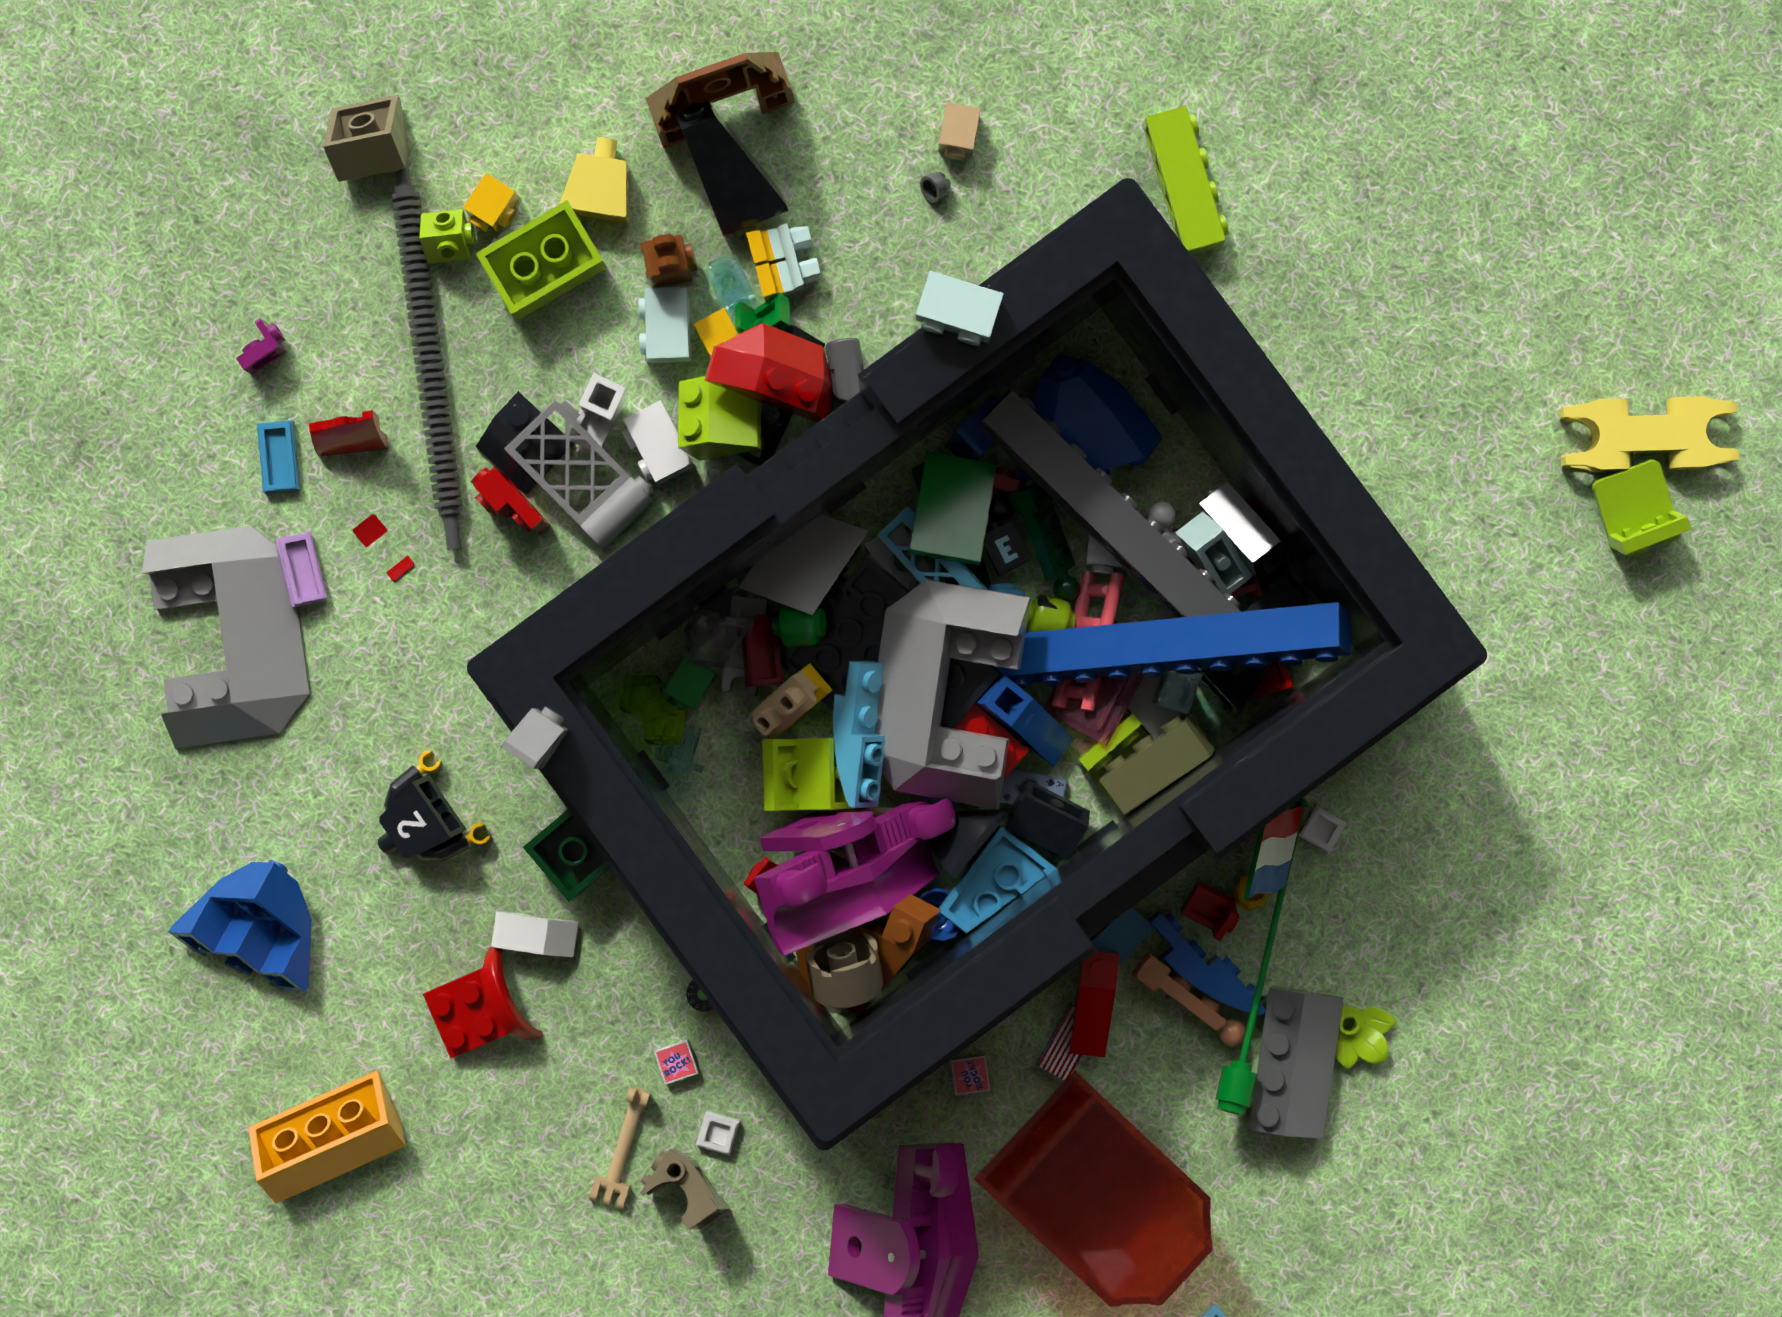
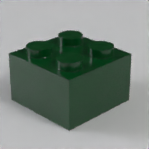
(567, 856)

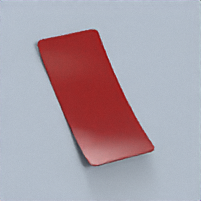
(372, 529)

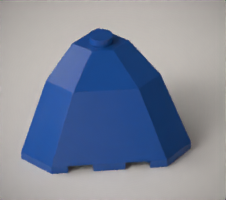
(1094, 415)
(255, 922)

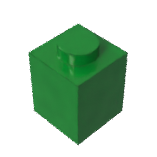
(689, 684)

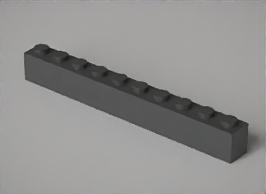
(1104, 512)

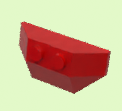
(775, 371)

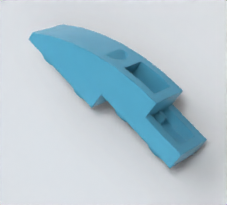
(856, 745)

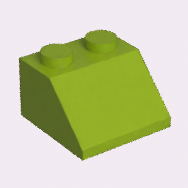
(716, 420)

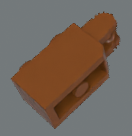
(668, 260)

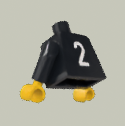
(421, 819)

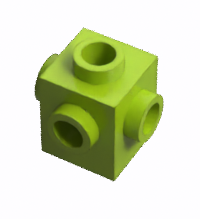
(446, 236)

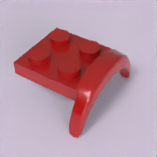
(477, 1008)

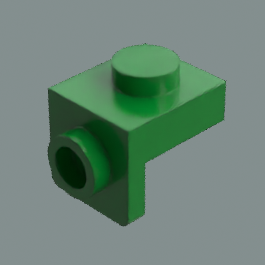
(773, 313)

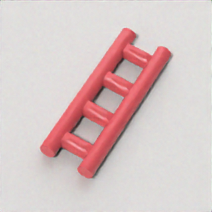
(1089, 589)

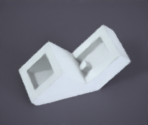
(534, 934)

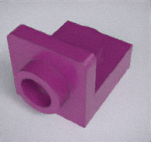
(261, 353)

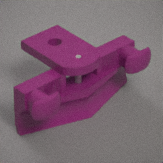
(886, 862)
(928, 1245)

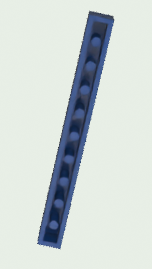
(1184, 645)

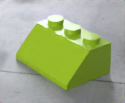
(541, 260)

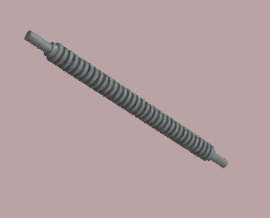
(426, 349)

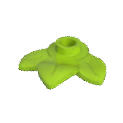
(1366, 1036)

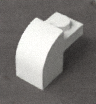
(599, 409)

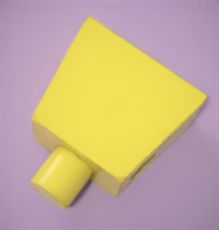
(600, 184)

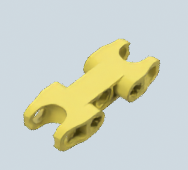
(1678, 433)

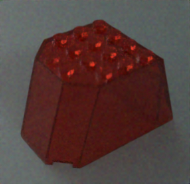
(1103, 1196)

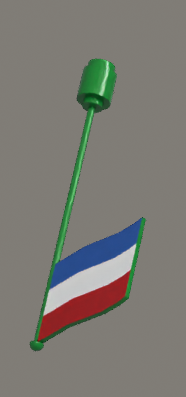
(1267, 874)

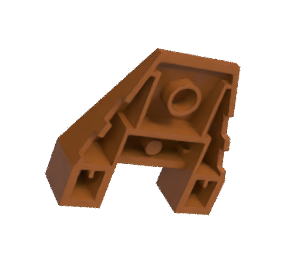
(716, 82)
(897, 941)

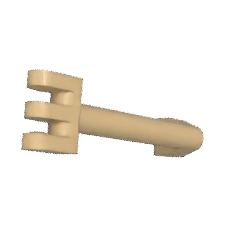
(637, 1100)

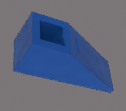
(1025, 719)

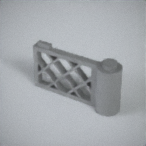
(617, 503)

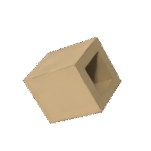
(959, 130)

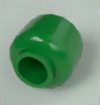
(798, 627)

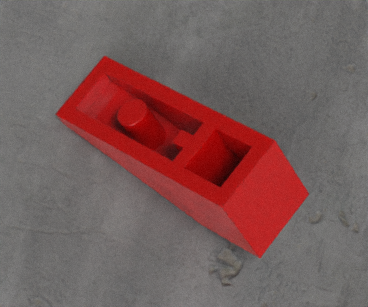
(1094, 1003)

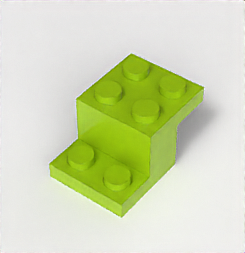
(801, 775)

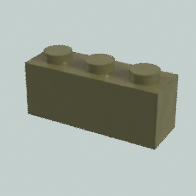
(1156, 762)

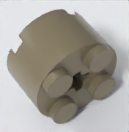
(844, 971)

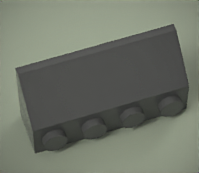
(1296, 1063)

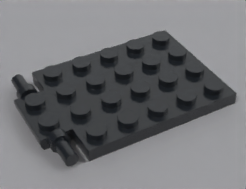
(854, 633)

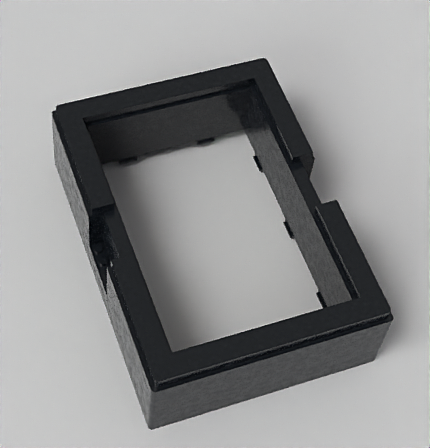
(1269, 447)

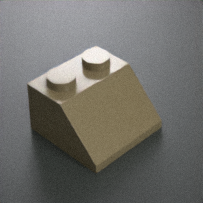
(367, 139)

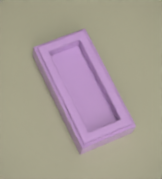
(300, 569)

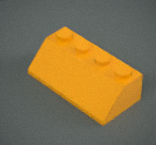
(325, 1137)

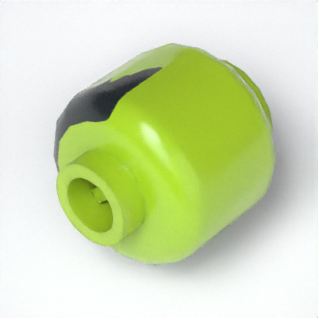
(1049, 614)

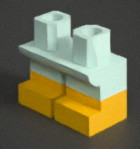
(777, 262)

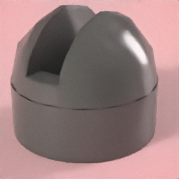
(935, 186)

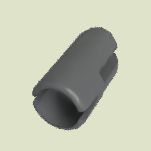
(844, 365)

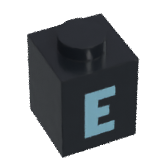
(1004, 547)

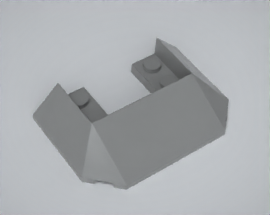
(259, 633)
(916, 649)

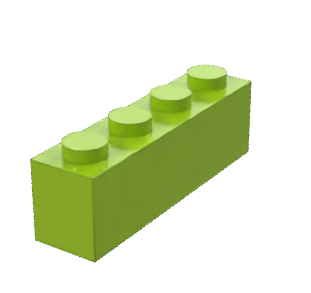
(1184, 179)

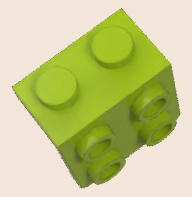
(1638, 509)

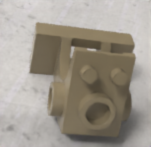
(703, 1200)

